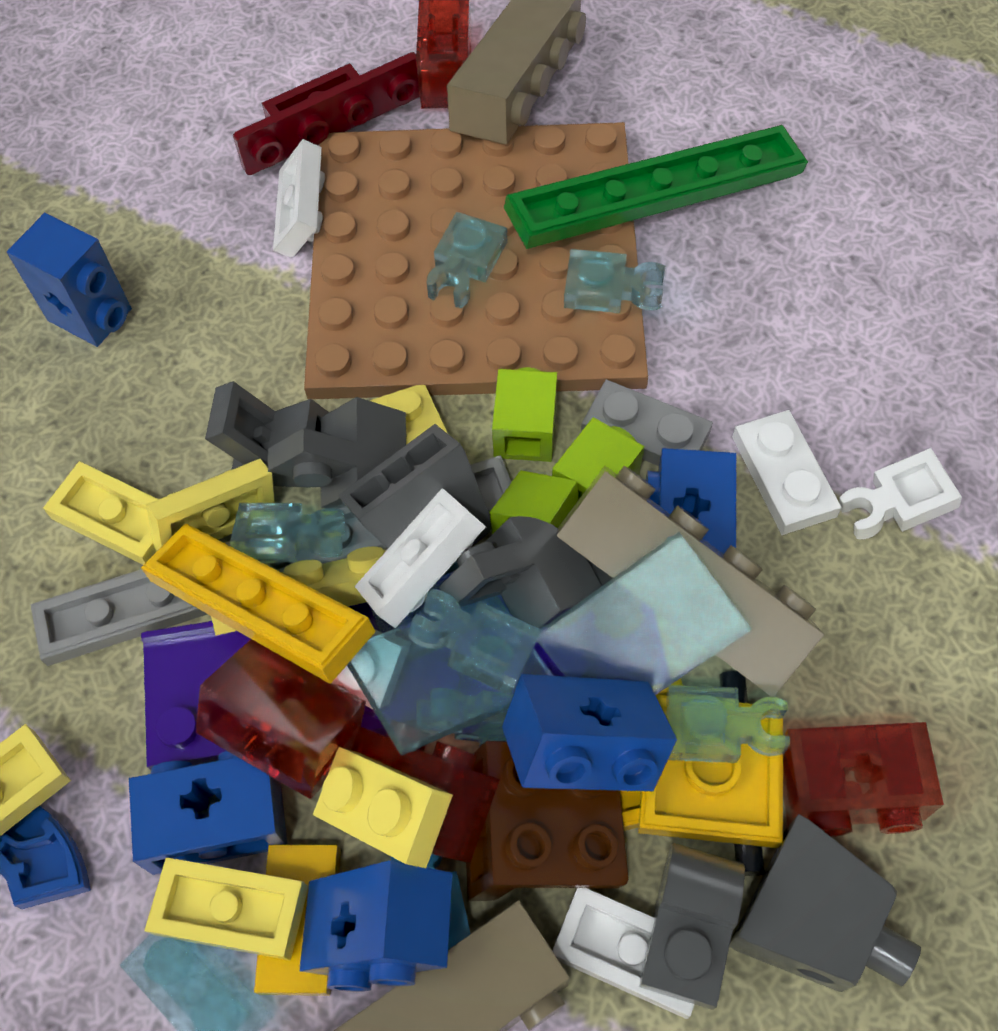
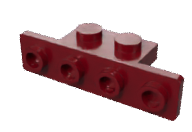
(323, 107)

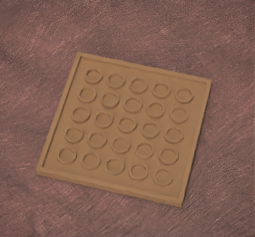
(382, 219)

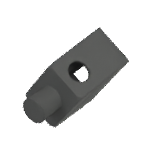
(408, 480)
(823, 914)

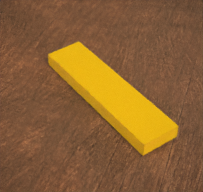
(260, 602)

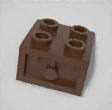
(544, 835)

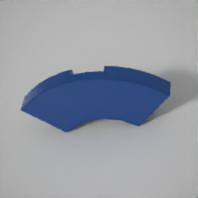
(41, 861)

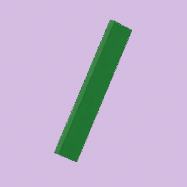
(653, 186)

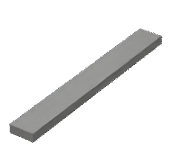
(132, 604)

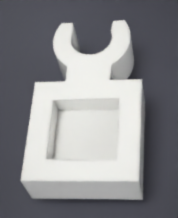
(906, 490)

